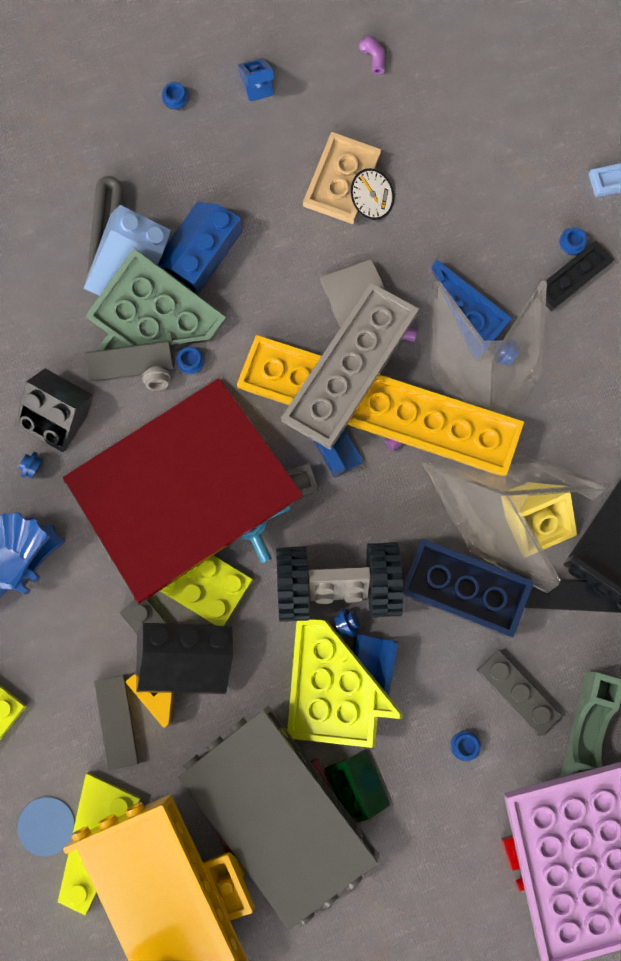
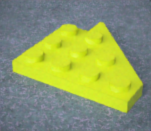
(333, 691)

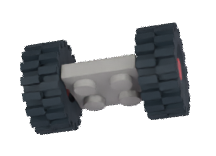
(378, 581)

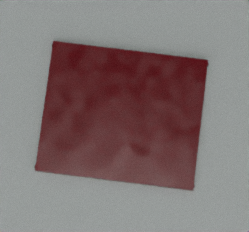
(181, 489)

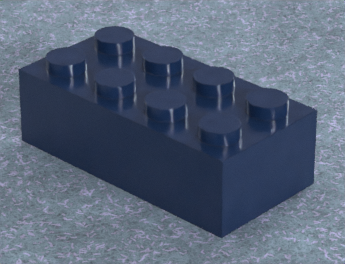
(467, 588)

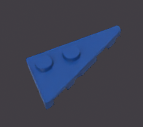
(481, 312)

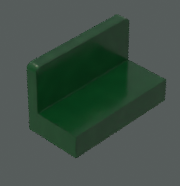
(358, 786)

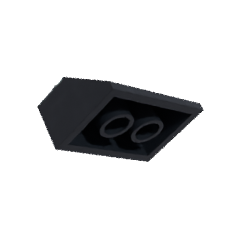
(183, 658)

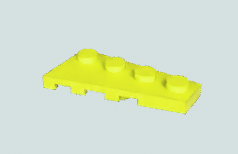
(97, 801)

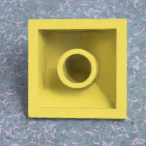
(550, 518)

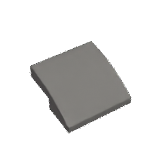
(347, 286)

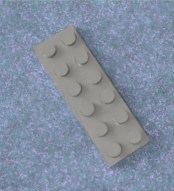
(350, 366)

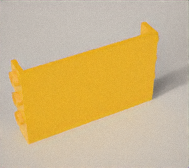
(156, 886)

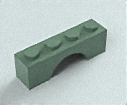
(596, 706)

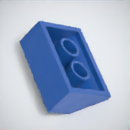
(200, 244)

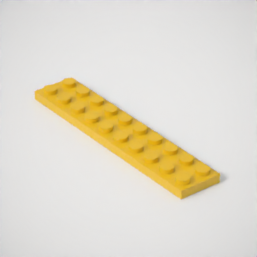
(393, 409)

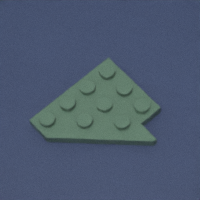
(151, 306)

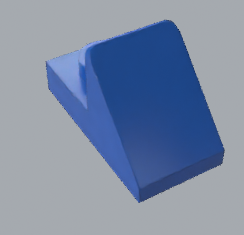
(257, 79)

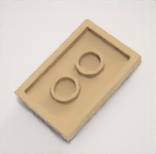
(333, 177)

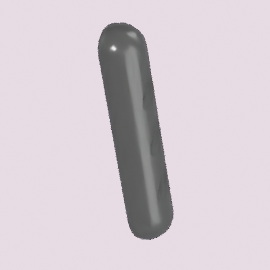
(107, 198)

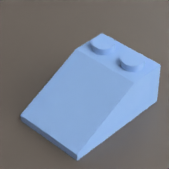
(123, 233)

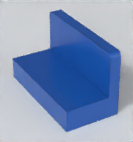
(342, 455)
(378, 658)

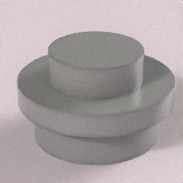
(156, 378)

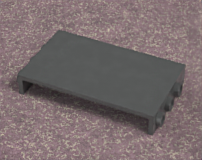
(279, 817)

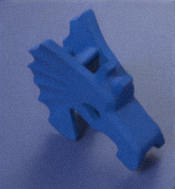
(23, 549)

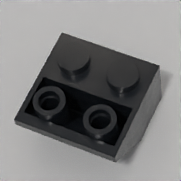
(53, 409)

